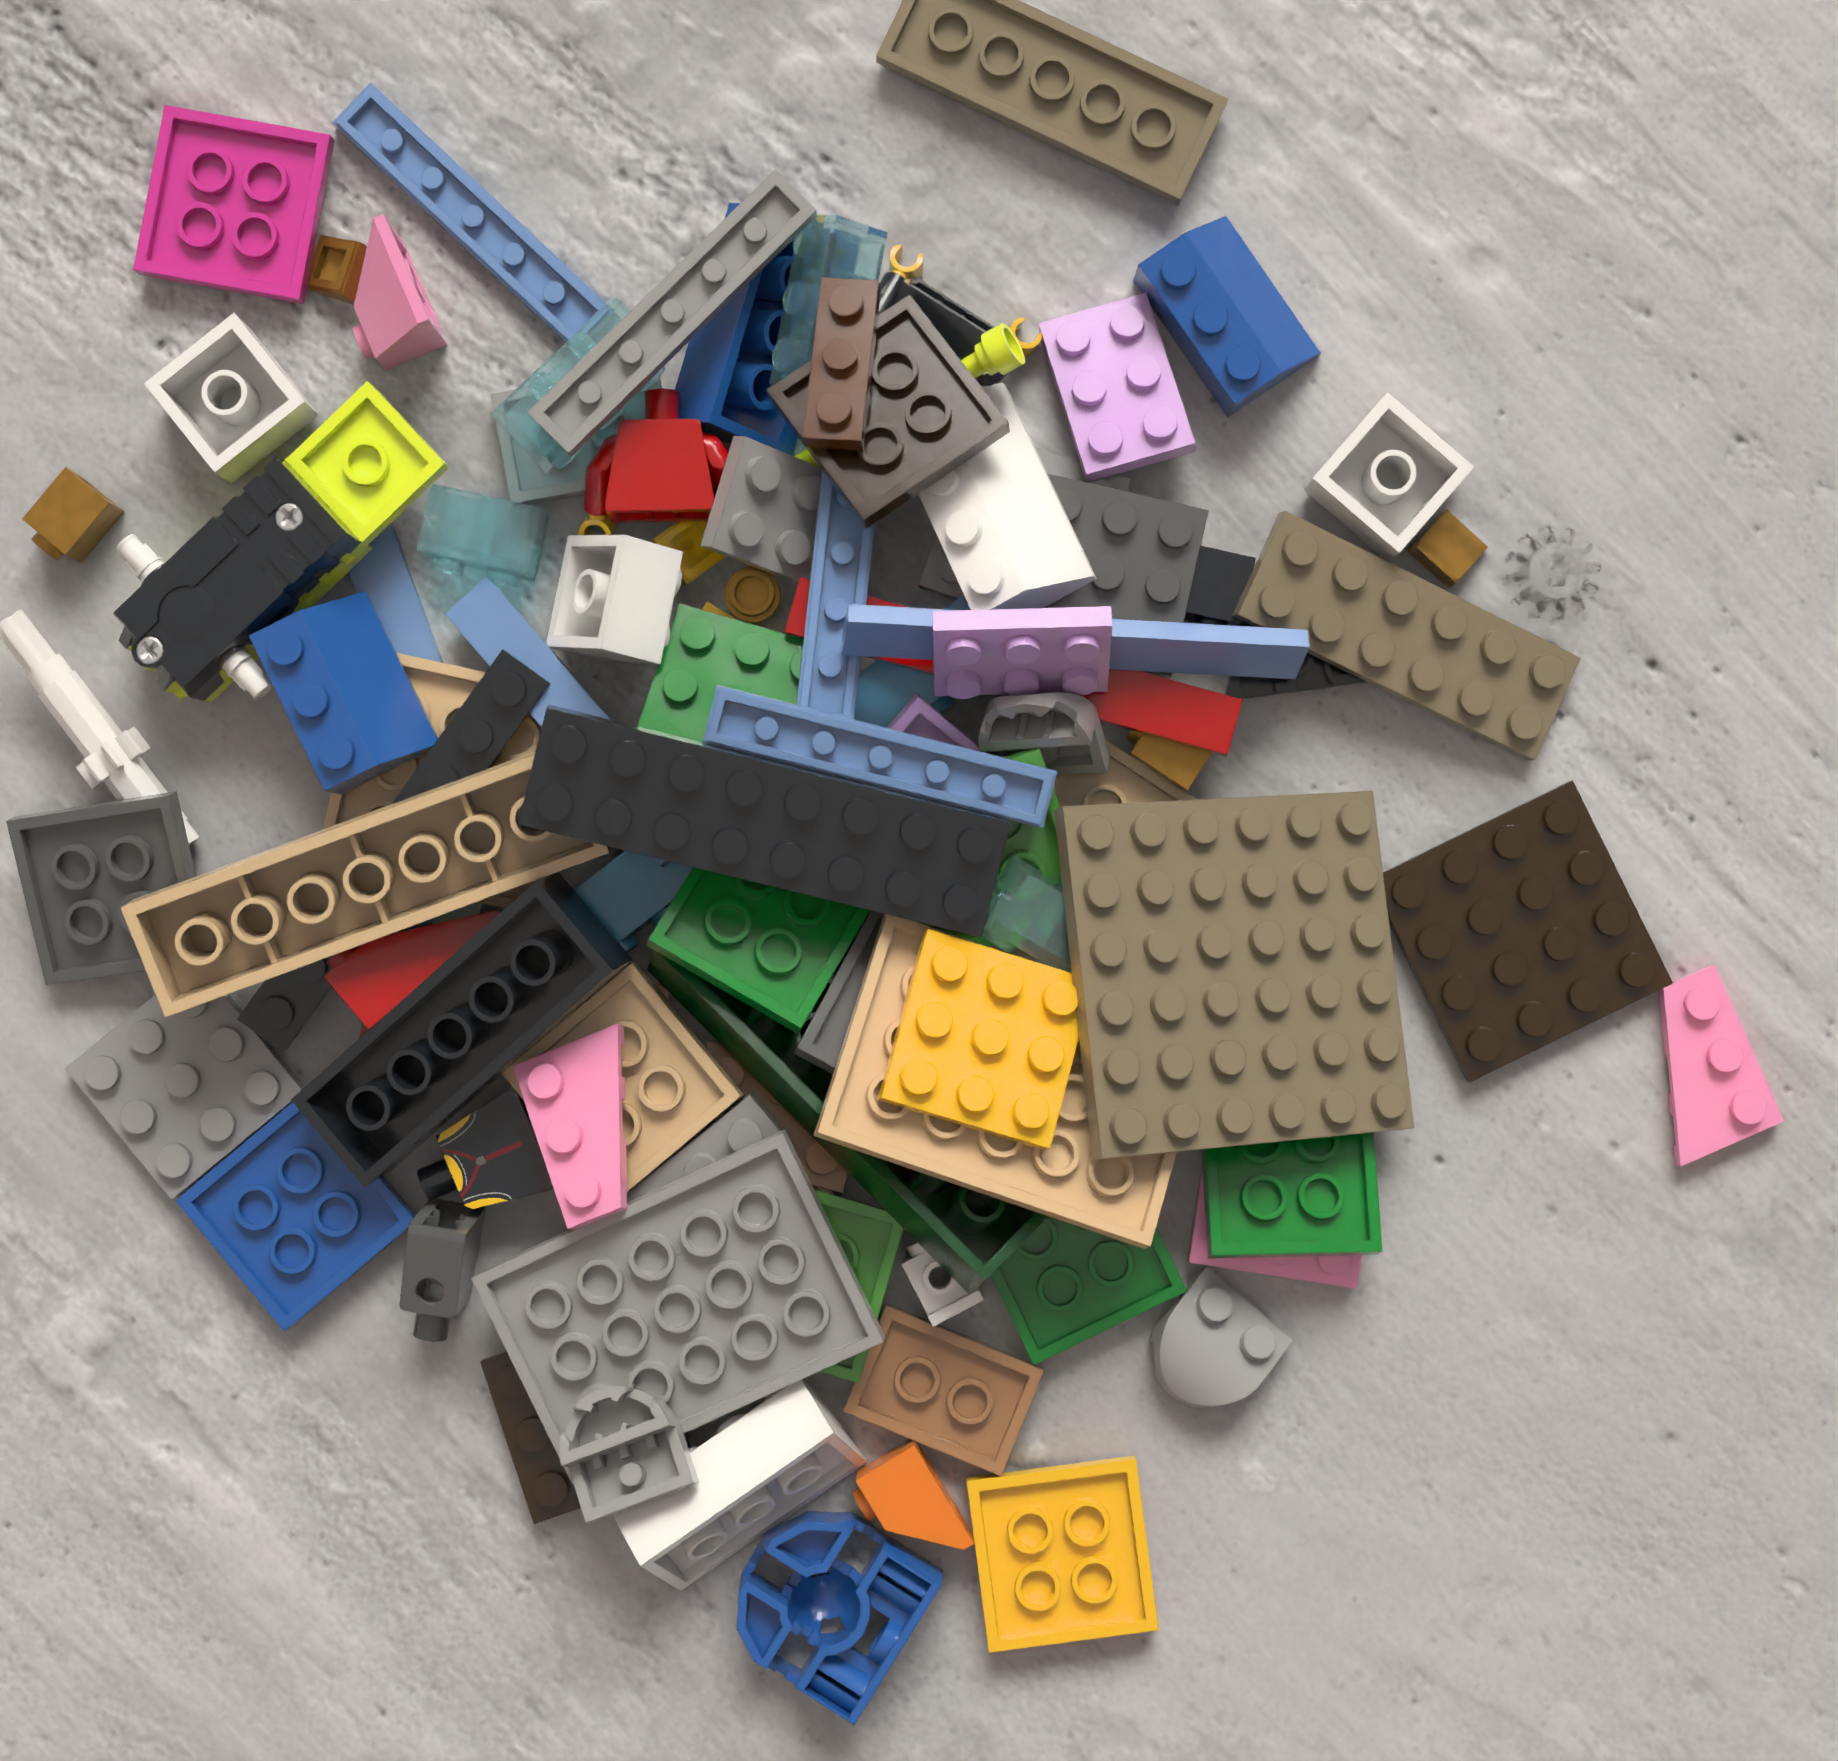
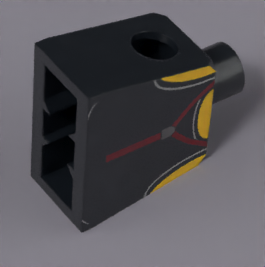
(489, 1156)

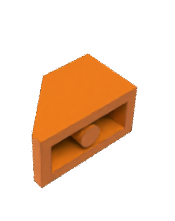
(911, 1498)

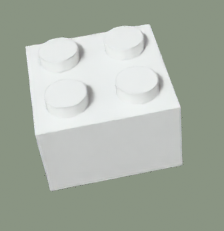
(231, 399)
(1388, 478)
(615, 598)

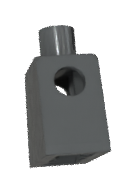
(440, 1265)

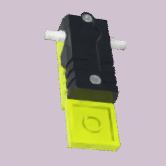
(273, 549)

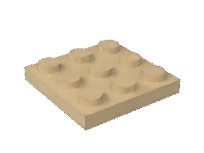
(669, 1074)

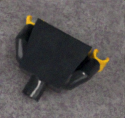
(954, 322)

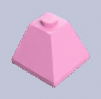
(392, 303)

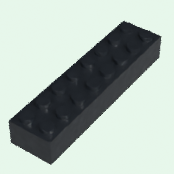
(763, 821)

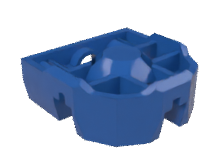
(892, 1582)

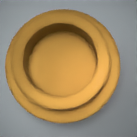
(752, 595)

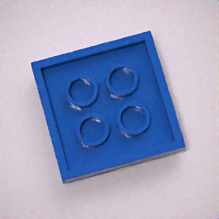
(293, 1216)

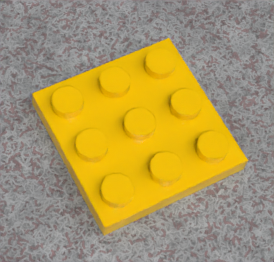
(984, 1040)
(1062, 1554)

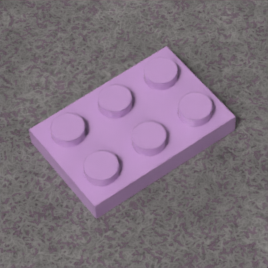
(1116, 387)
(1021, 651)

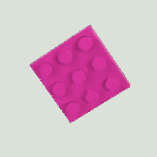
(234, 204)

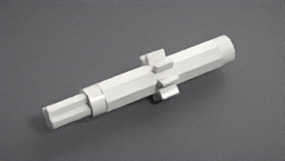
(109, 754)

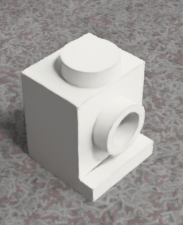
(938, 1302)

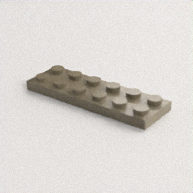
(1058, 87)
(1408, 636)

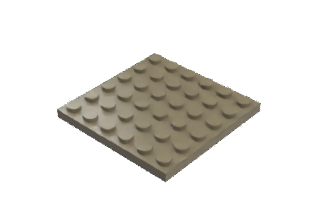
(1232, 972)

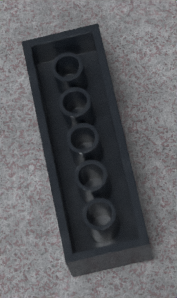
(461, 1028)

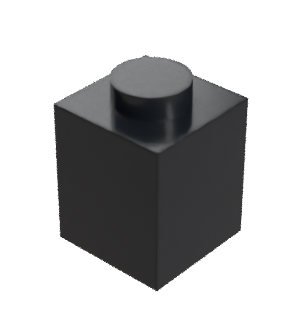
(1218, 586)

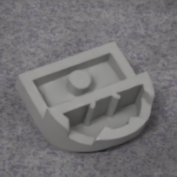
(1057, 723)
(1214, 1345)
(624, 1451)

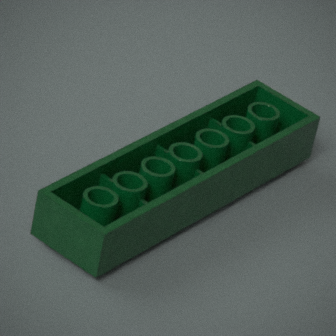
(955, 1225)

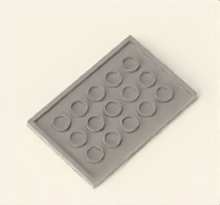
(685, 1294)

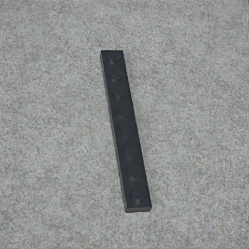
(464, 748)

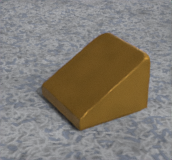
(336, 268)
(1448, 549)

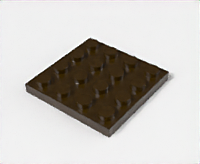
(1521, 931)

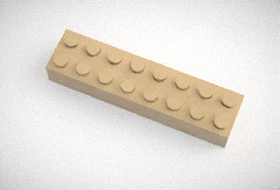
(345, 887)

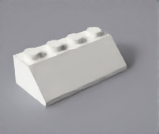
(1006, 524)
(749, 1481)

